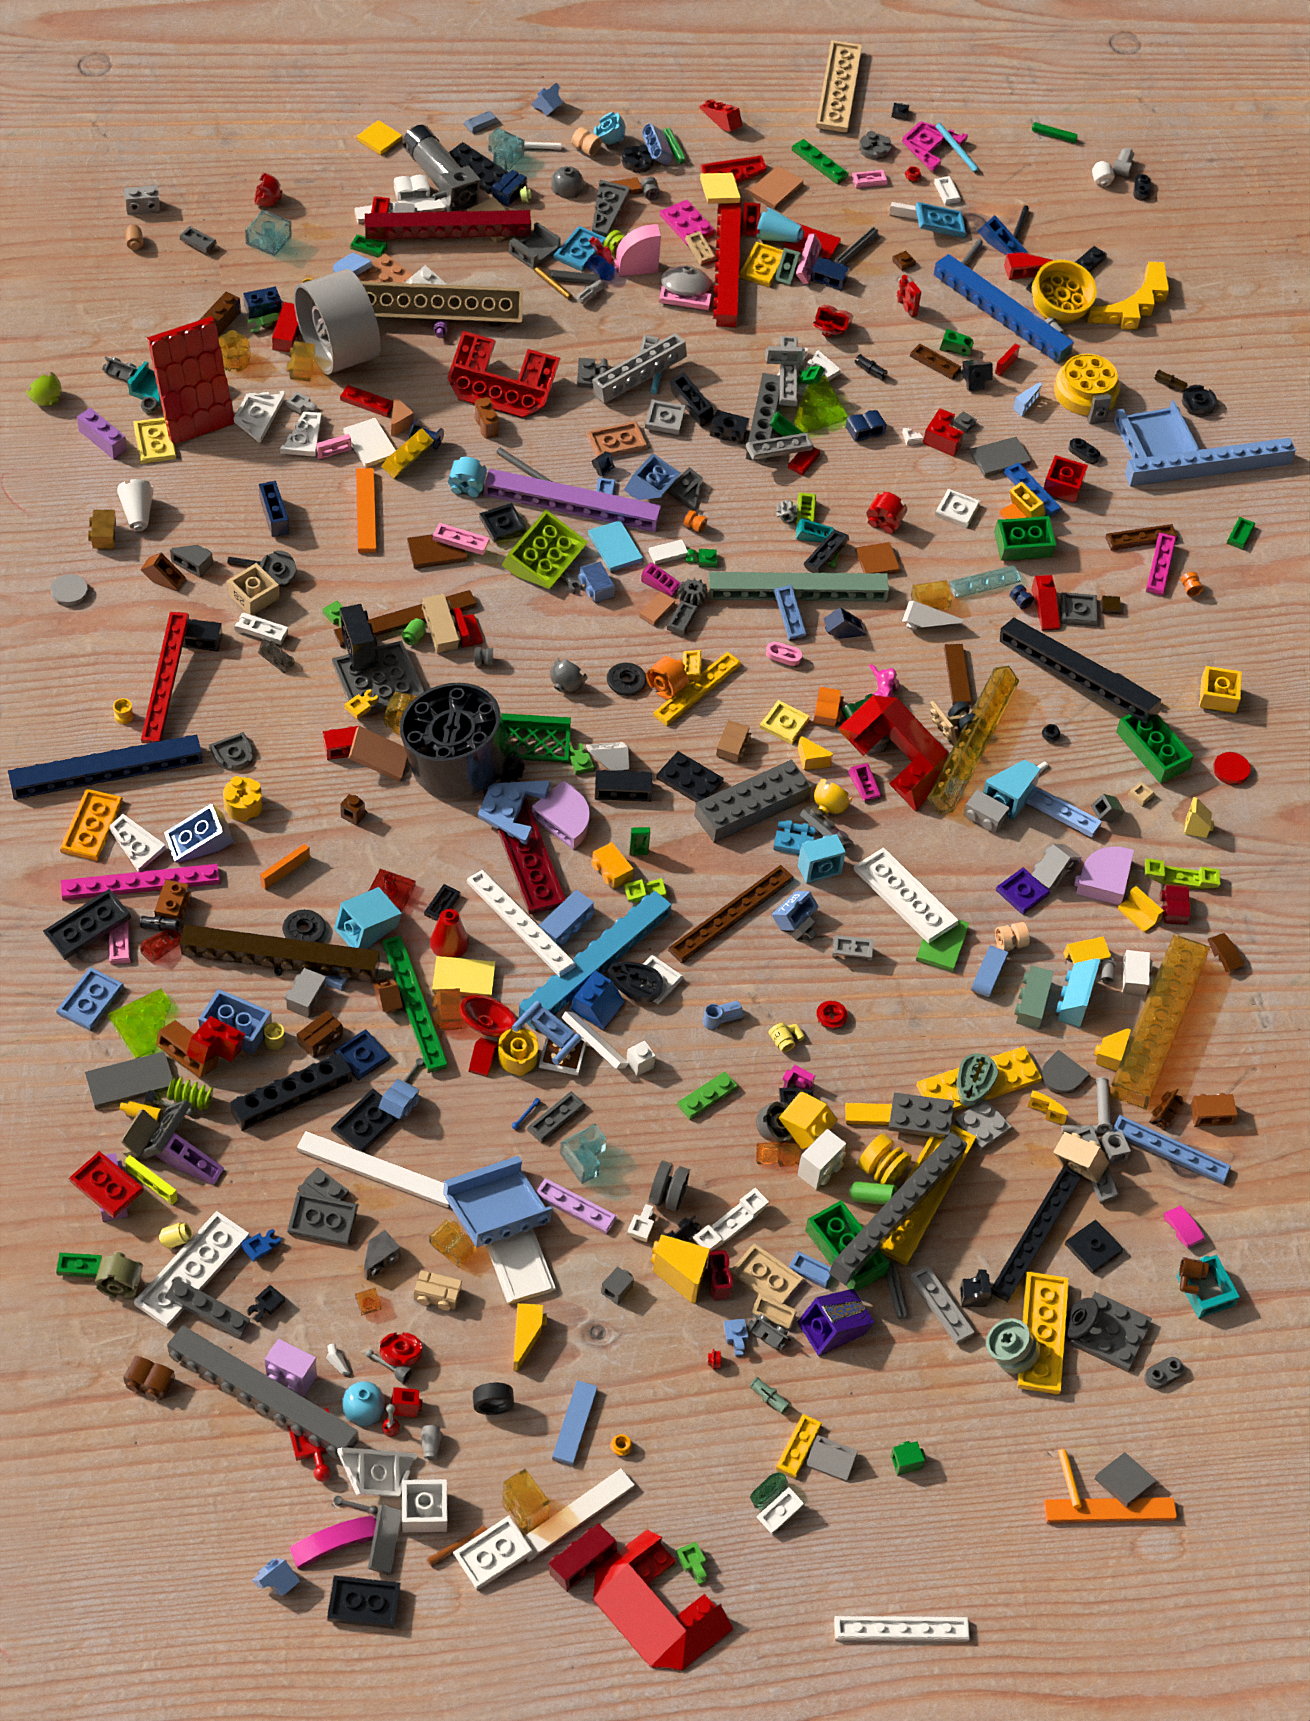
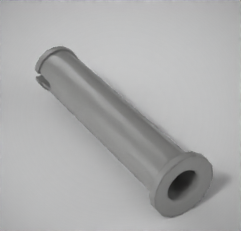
(1104, 1122)

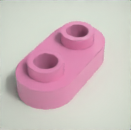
(783, 653)

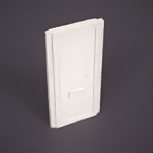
(520, 1267)

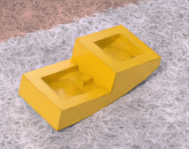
(1054, 1111)

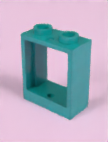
(1219, 1303)

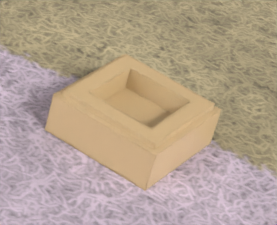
(1141, 793)

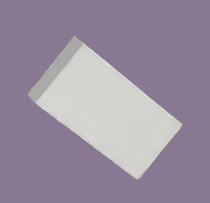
(947, 190)
(668, 552)

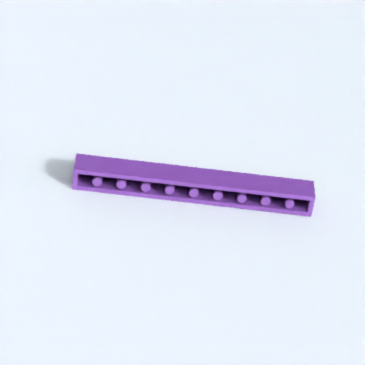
(571, 500)

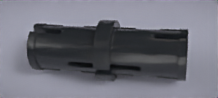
(871, 367)
(149, 922)

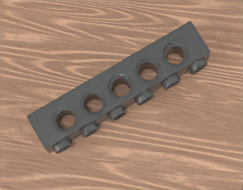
(765, 409)

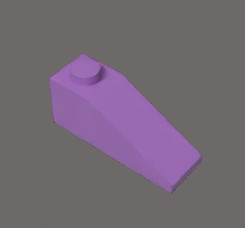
(190, 1160)

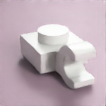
(641, 1225)

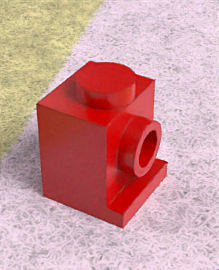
(406, 1402)

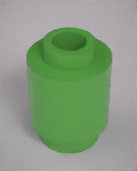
(414, 632)

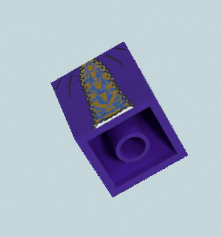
(835, 1320)

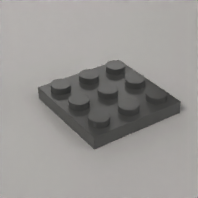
(1115, 1334)

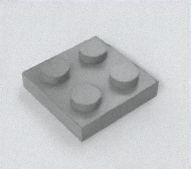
(665, 417)
(984, 1123)

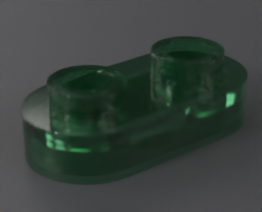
(769, 1490)

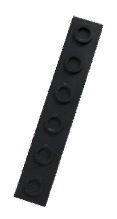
(286, 1100)

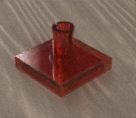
(394, 886)

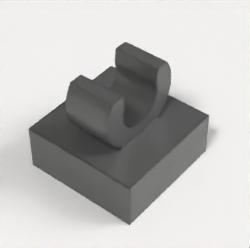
(805, 930)

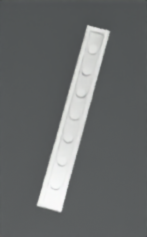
(521, 923)
(373, 1168)

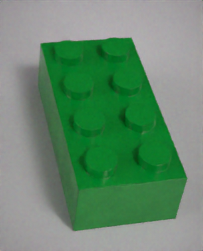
(1155, 746)
(833, 1231)

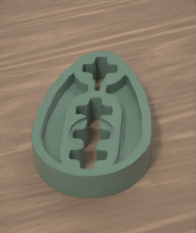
(985, 1080)

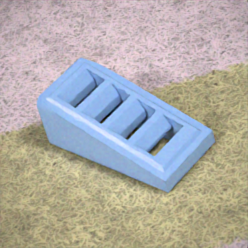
(1026, 399)

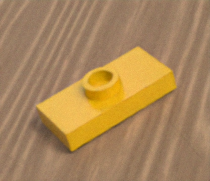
(693, 664)

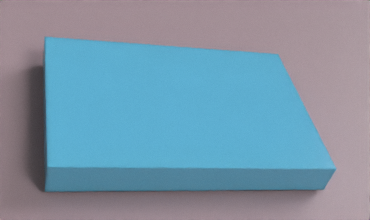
(615, 546)

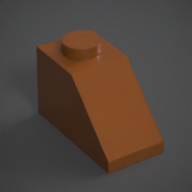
(163, 572)
(387, 994)

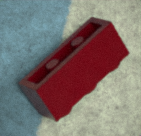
(582, 1557)

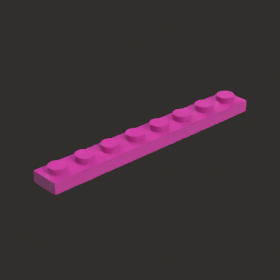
(138, 881)

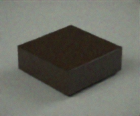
(1111, 604)

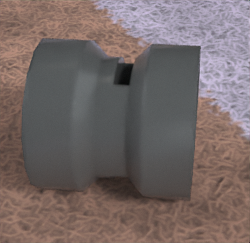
(650, 188)
(483, 656)

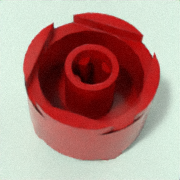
(886, 512)

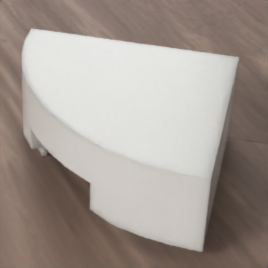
(912, 437)

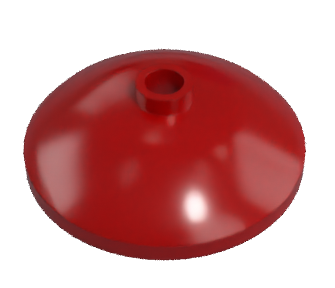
(486, 1015)

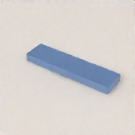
(574, 1422)

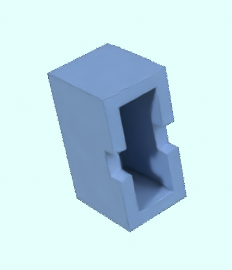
(795, 910)

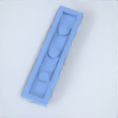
(1063, 812)

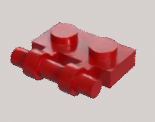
(910, 295)

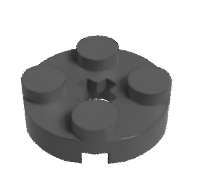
(872, 139)
(287, 563)

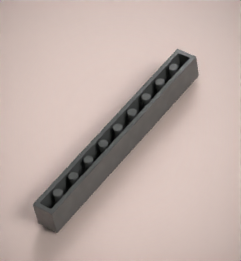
(897, 1209)
(261, 1391)

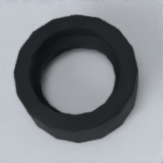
(493, 1398)

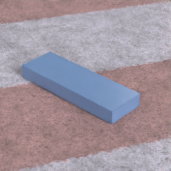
(790, 612)

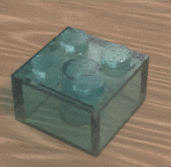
(268, 232)

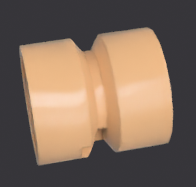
(586, 141)
(1012, 936)

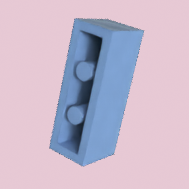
(568, 917)

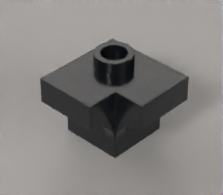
(976, 373)
(976, 1290)

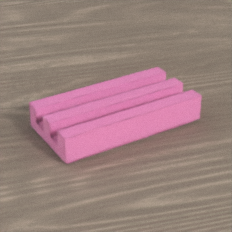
(869, 178)
(333, 446)

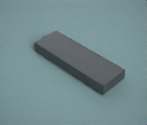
(556, 1117)
(384, 1539)

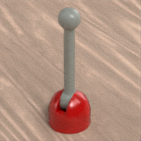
(391, 1423)

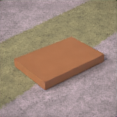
(775, 187)
(617, 439)
(378, 753)

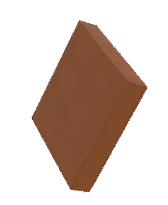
(877, 559)

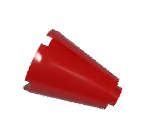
(449, 935)

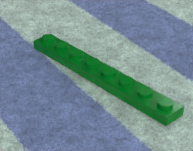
(414, 1004)

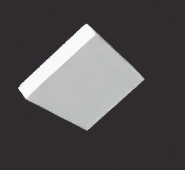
(370, 442)
(493, 1552)

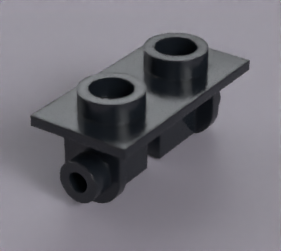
(686, 1228)

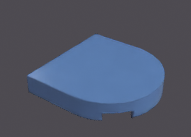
(353, 262)

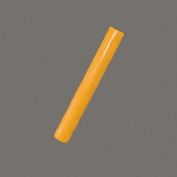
(1070, 1479)

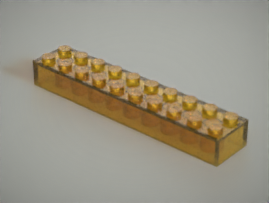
(1159, 1022)

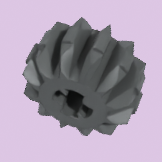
(693, 592)

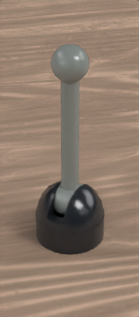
(153, 1099)

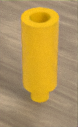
(133, 1108)

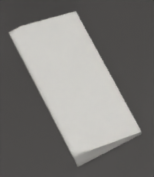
(903, 210)

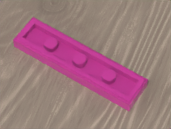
(1160, 564)

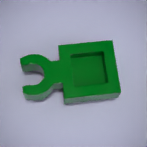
(811, 376)

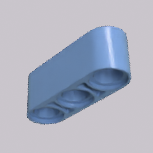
(657, 144)
(989, 971)

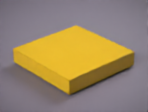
(379, 137)

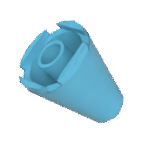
(777, 227)

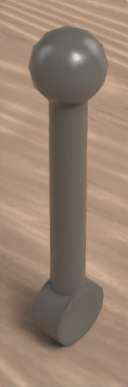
(419, 1062)
(338, 1501)

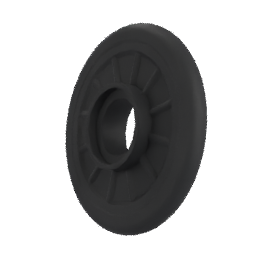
(631, 687)
(301, 917)
(1089, 1310)

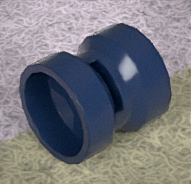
(1021, 596)

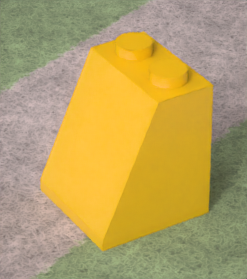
(680, 1265)

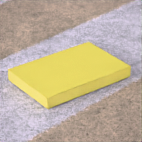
(720, 188)
(153, 441)
(469, 975)

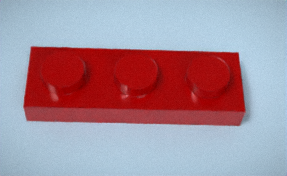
(367, 400)

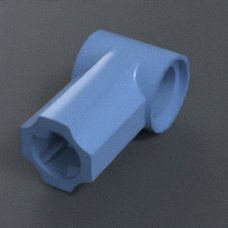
(721, 1013)

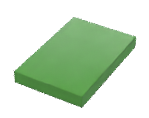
(945, 949)

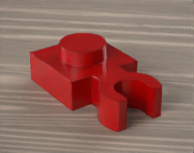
(602, 251)

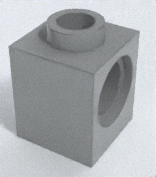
(1113, 1154)

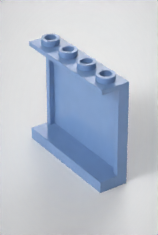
(1155, 432)
(495, 1202)

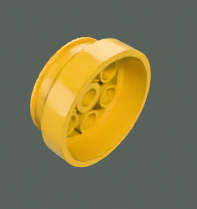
(1063, 291)
(1082, 379)

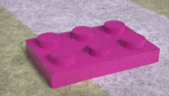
(686, 220)

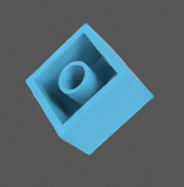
(821, 858)

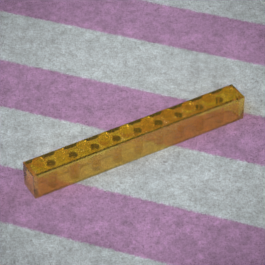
(973, 740)

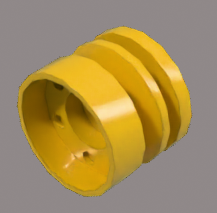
(883, 1160)

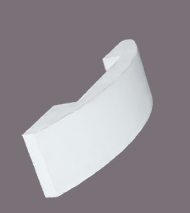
(733, 1222)

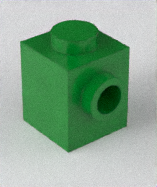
(907, 1457)

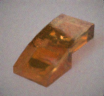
(776, 1152)

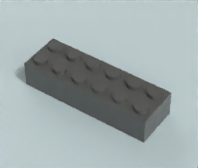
(752, 801)

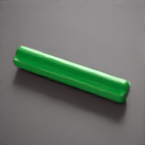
(1054, 132)
(674, 145)

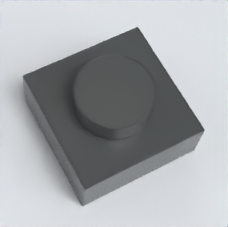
(964, 422)

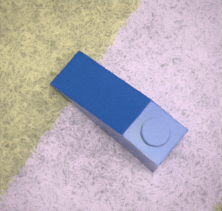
(1000, 237)

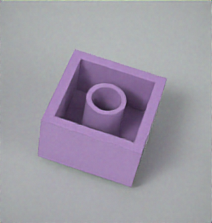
(291, 1367)

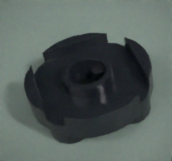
(630, 156)
(1198, 407)

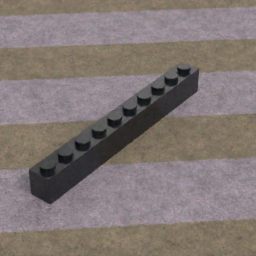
(1080, 670)

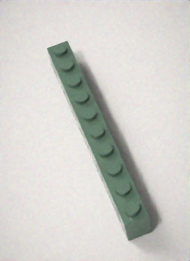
(806, 586)

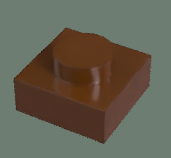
(903, 260)

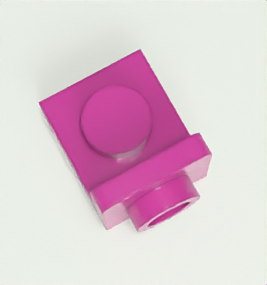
(799, 1076)

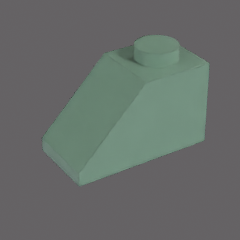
(788, 265)

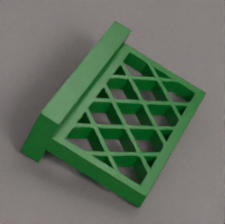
(539, 723)

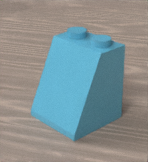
(1013, 786)
(366, 918)

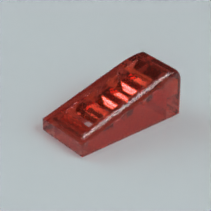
(152, 952)

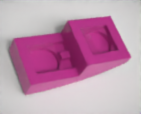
(1185, 1226)

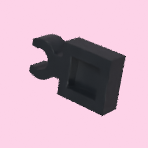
(787, 1095)
(266, 1301)

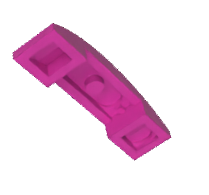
(332, 1539)

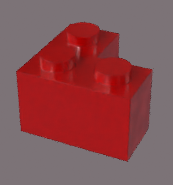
(941, 433)
(217, 1039)

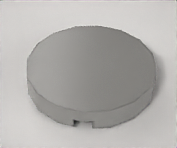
(69, 589)

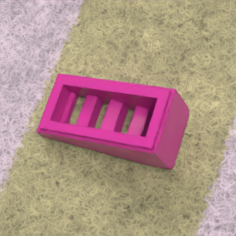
(649, 577)
(865, 769)

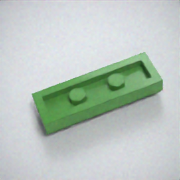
(707, 1095)

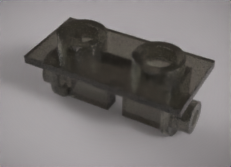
(274, 655)

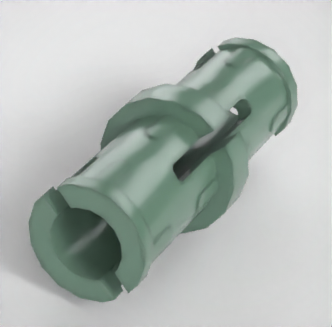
(759, 1387)

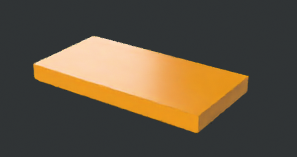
(91, 824)

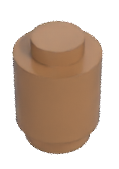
(134, 237)

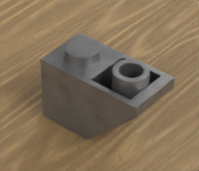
(380, 1253)

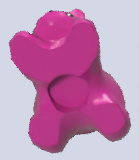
(886, 681)

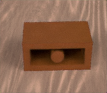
(1213, 1110)

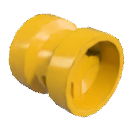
(123, 711)

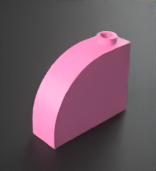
(639, 251)

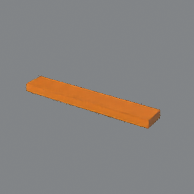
(365, 510)
(1110, 1510)

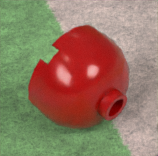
(267, 191)

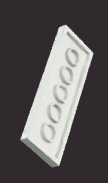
(906, 895)
(194, 1265)

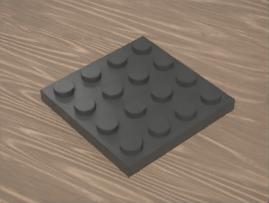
(392, 674)

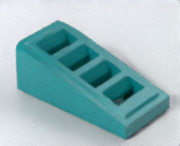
(804, 529)

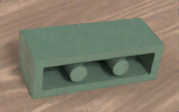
(1033, 997)

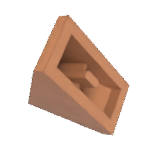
(401, 417)

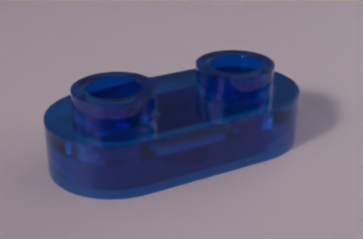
(600, 266)

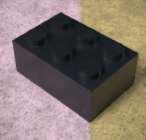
(358, 637)

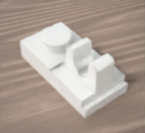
(780, 1510)

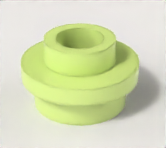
(525, 194)

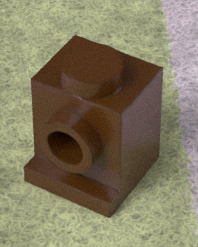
(355, 805)

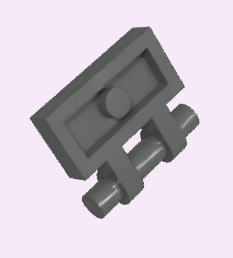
(587, 371)

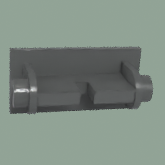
(115, 365)
(776, 1335)

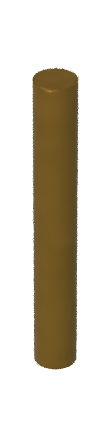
(553, 283)

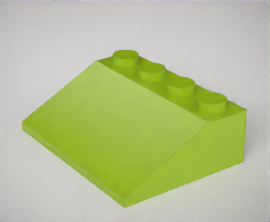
(544, 551)

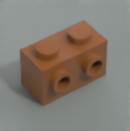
(173, 900)

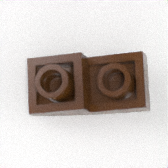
(1226, 950)

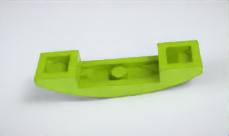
(1194, 879)

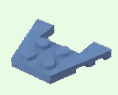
(504, 803)

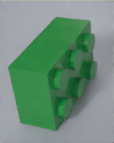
(1024, 538)

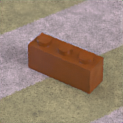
(175, 1041)

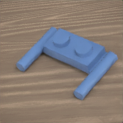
(551, 1028)

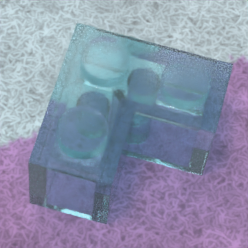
(506, 148)
(581, 1151)

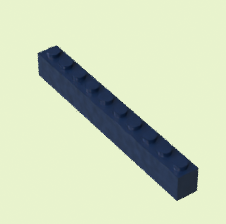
(105, 766)

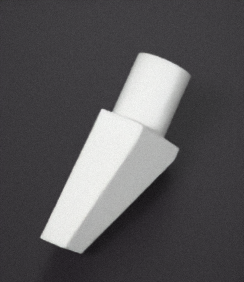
(337, 1360)

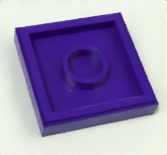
(1022, 891)

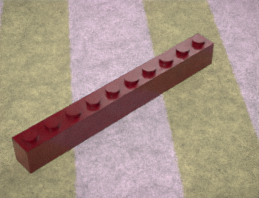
(447, 224)

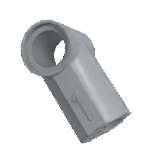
(1123, 163)

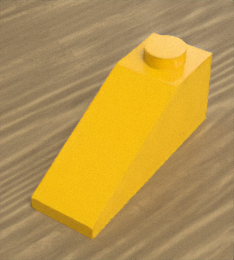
(528, 1329)

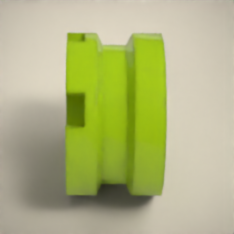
(613, 240)

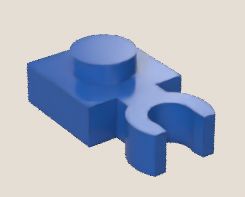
(259, 1246)

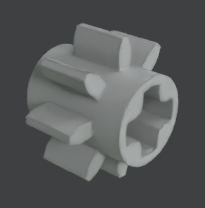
(787, 510)

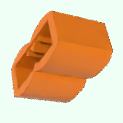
(827, 706)

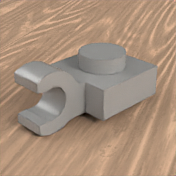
(301, 402)

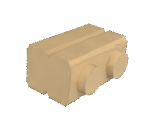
(437, 1290)

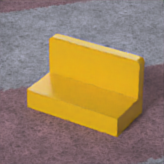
(1141, 910)
(1087, 950)

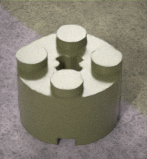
(118, 1276)

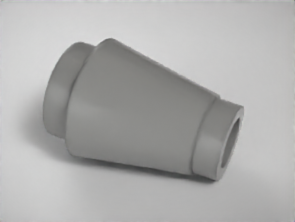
(431, 1441)

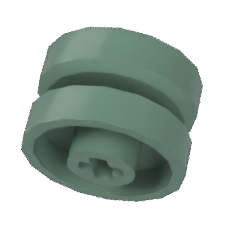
(1013, 1345)

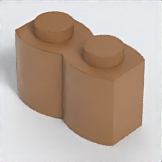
(733, 741)

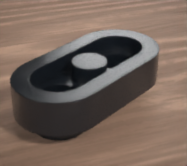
(1142, 187)
(1084, 450)

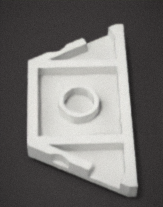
(258, 413)
(376, 1470)

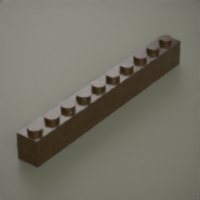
(280, 952)

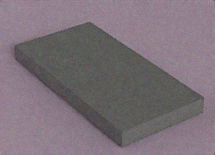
(129, 1079)

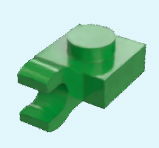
(704, 557)

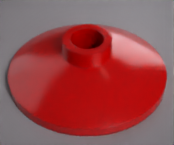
(827, 330)

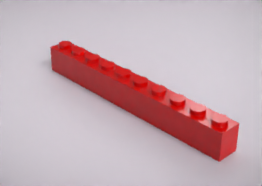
(727, 264)

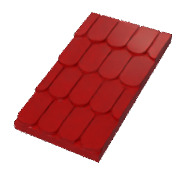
(191, 380)

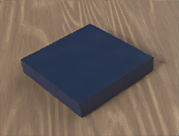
(363, 1054)

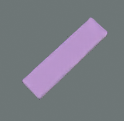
(576, 1206)

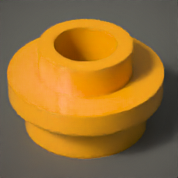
(621, 1439)

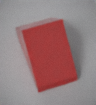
(483, 1056)

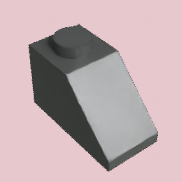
(192, 558)

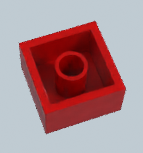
(1065, 478)

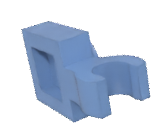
(737, 1334)

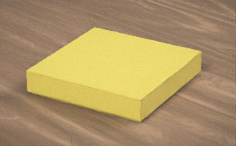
(785, 722)

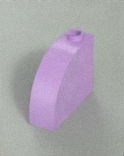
(564, 814)
(1105, 874)

